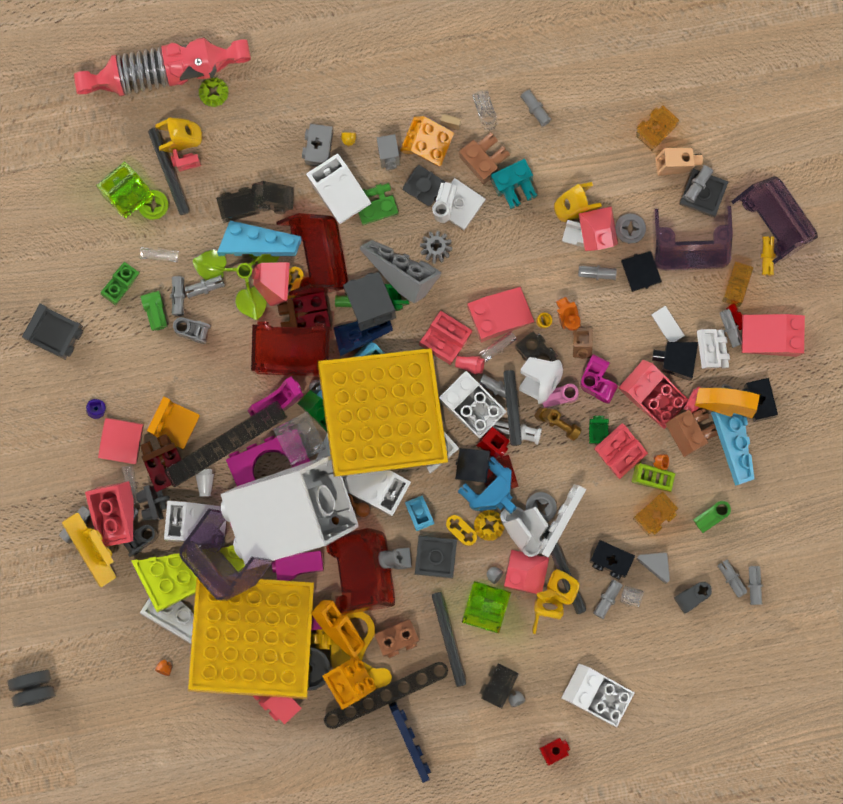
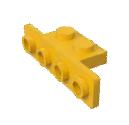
(91, 549)

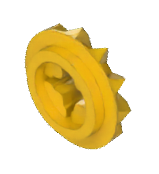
(487, 534)

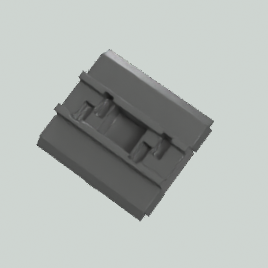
(423, 185)

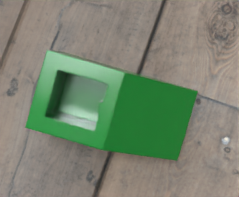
(314, 406)

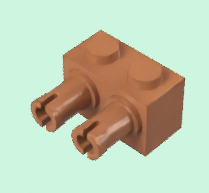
(479, 162)
(687, 432)
(397, 638)

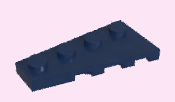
(408, 736)

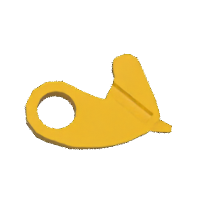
(381, 675)

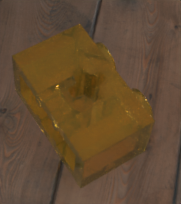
(660, 117)
(737, 284)
(660, 503)

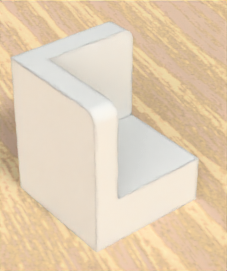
(573, 234)

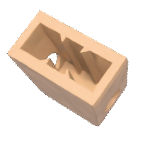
(677, 161)

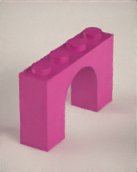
(243, 463)
(295, 565)

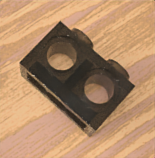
(541, 349)

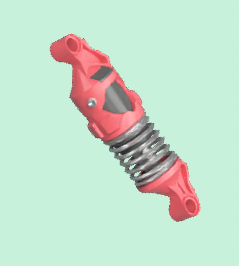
(167, 66)

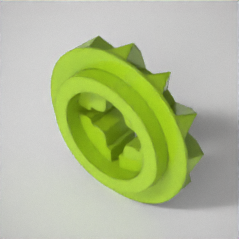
(213, 100)
(159, 211)

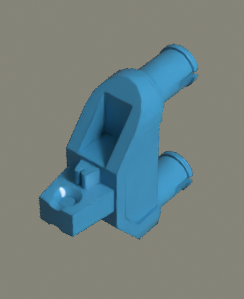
(495, 495)

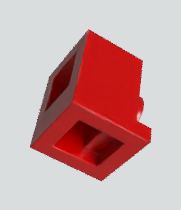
(494, 437)
(548, 755)

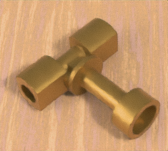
(552, 417)

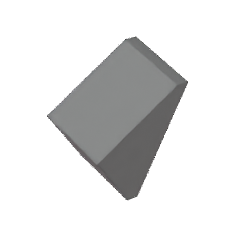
(657, 564)

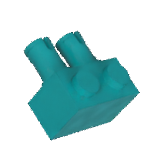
(511, 178)

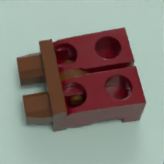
(305, 311)
(158, 459)

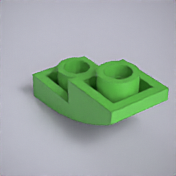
(120, 283)

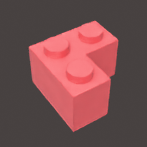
(280, 707)

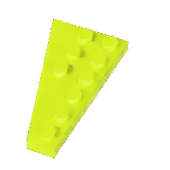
(170, 579)

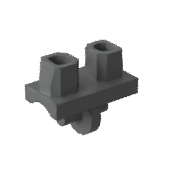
(155, 503)

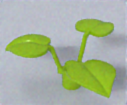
(248, 300)

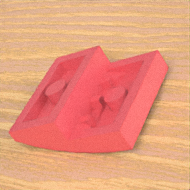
(445, 337)
(120, 441)
(620, 451)

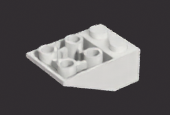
(338, 188)
(472, 404)
(378, 489)
(183, 518)
(597, 695)

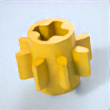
(321, 640)

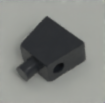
(678, 359)

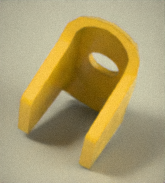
(178, 135)
(577, 200)

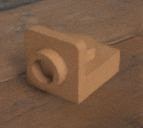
(582, 343)

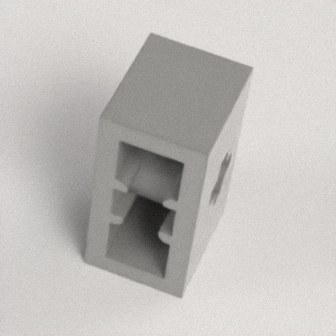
(315, 134)
(388, 152)

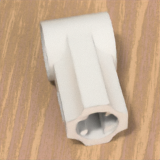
(444, 201)

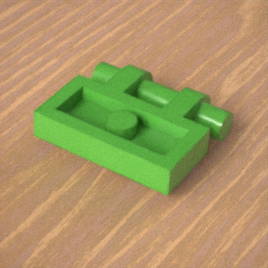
(380, 208)

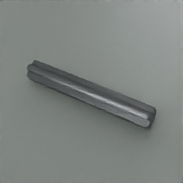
(512, 408)

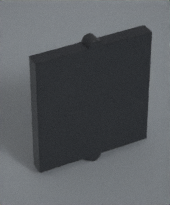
(641, 271)
(472, 465)

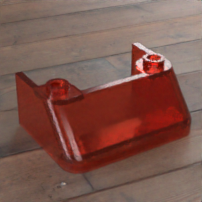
(322, 253)

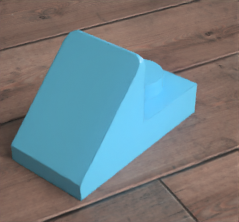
(419, 513)

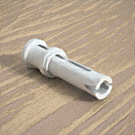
(524, 429)

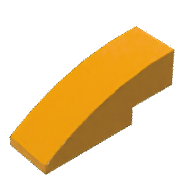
(727, 401)
(338, 627)

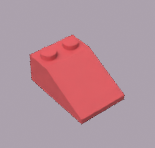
(500, 313)
(773, 334)
(112, 512)

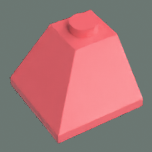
(598, 229)
(272, 281)
(526, 572)

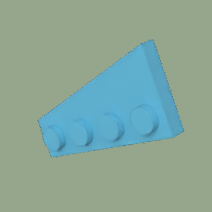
(255, 240)
(735, 445)

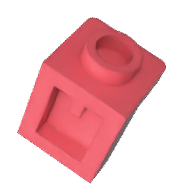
(187, 162)

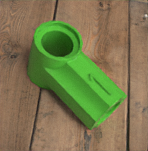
(153, 306)
(711, 517)

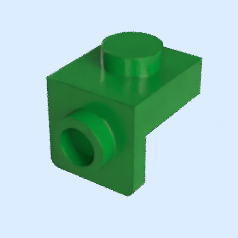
(396, 298)
(598, 429)

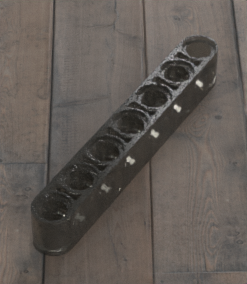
(225, 443)
(396, 695)

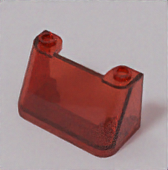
(289, 349)
(362, 579)

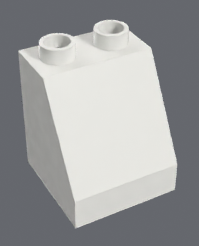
(288, 511)

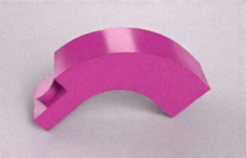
(286, 394)

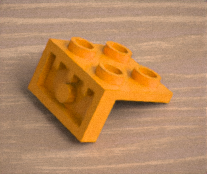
(427, 140)
(173, 421)
(349, 682)

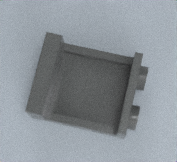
(369, 301)
(53, 332)

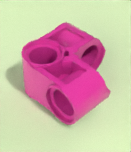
(602, 388)

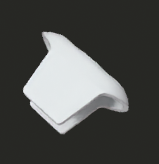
(540, 378)
(525, 529)

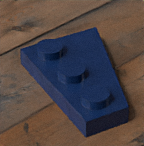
(350, 337)

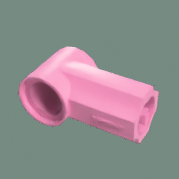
(558, 396)

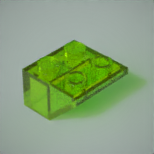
(124, 190)
(486, 607)

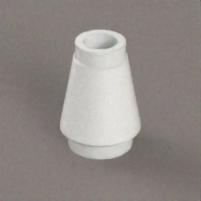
(205, 482)

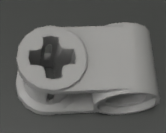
(193, 330)
(395, 559)

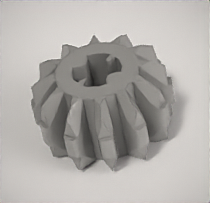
(443, 251)

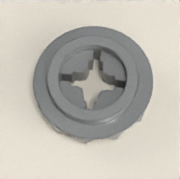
(637, 222)
(543, 498)

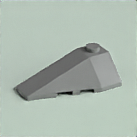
(408, 277)

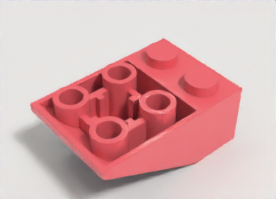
(653, 393)

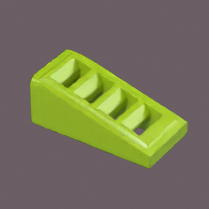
(638, 472)

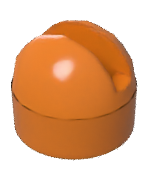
(661, 461)
(164, 668)

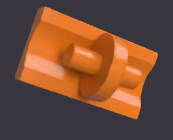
(568, 314)

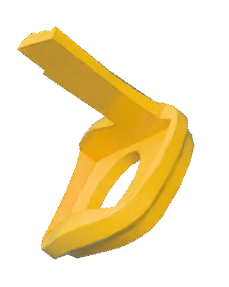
(553, 590)
(540, 610)

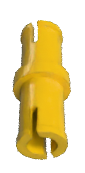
(768, 256)

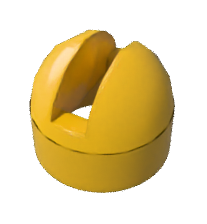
(348, 138)
(547, 319)

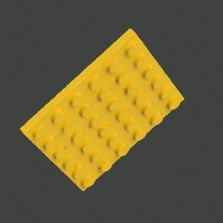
(382, 412)
(253, 640)

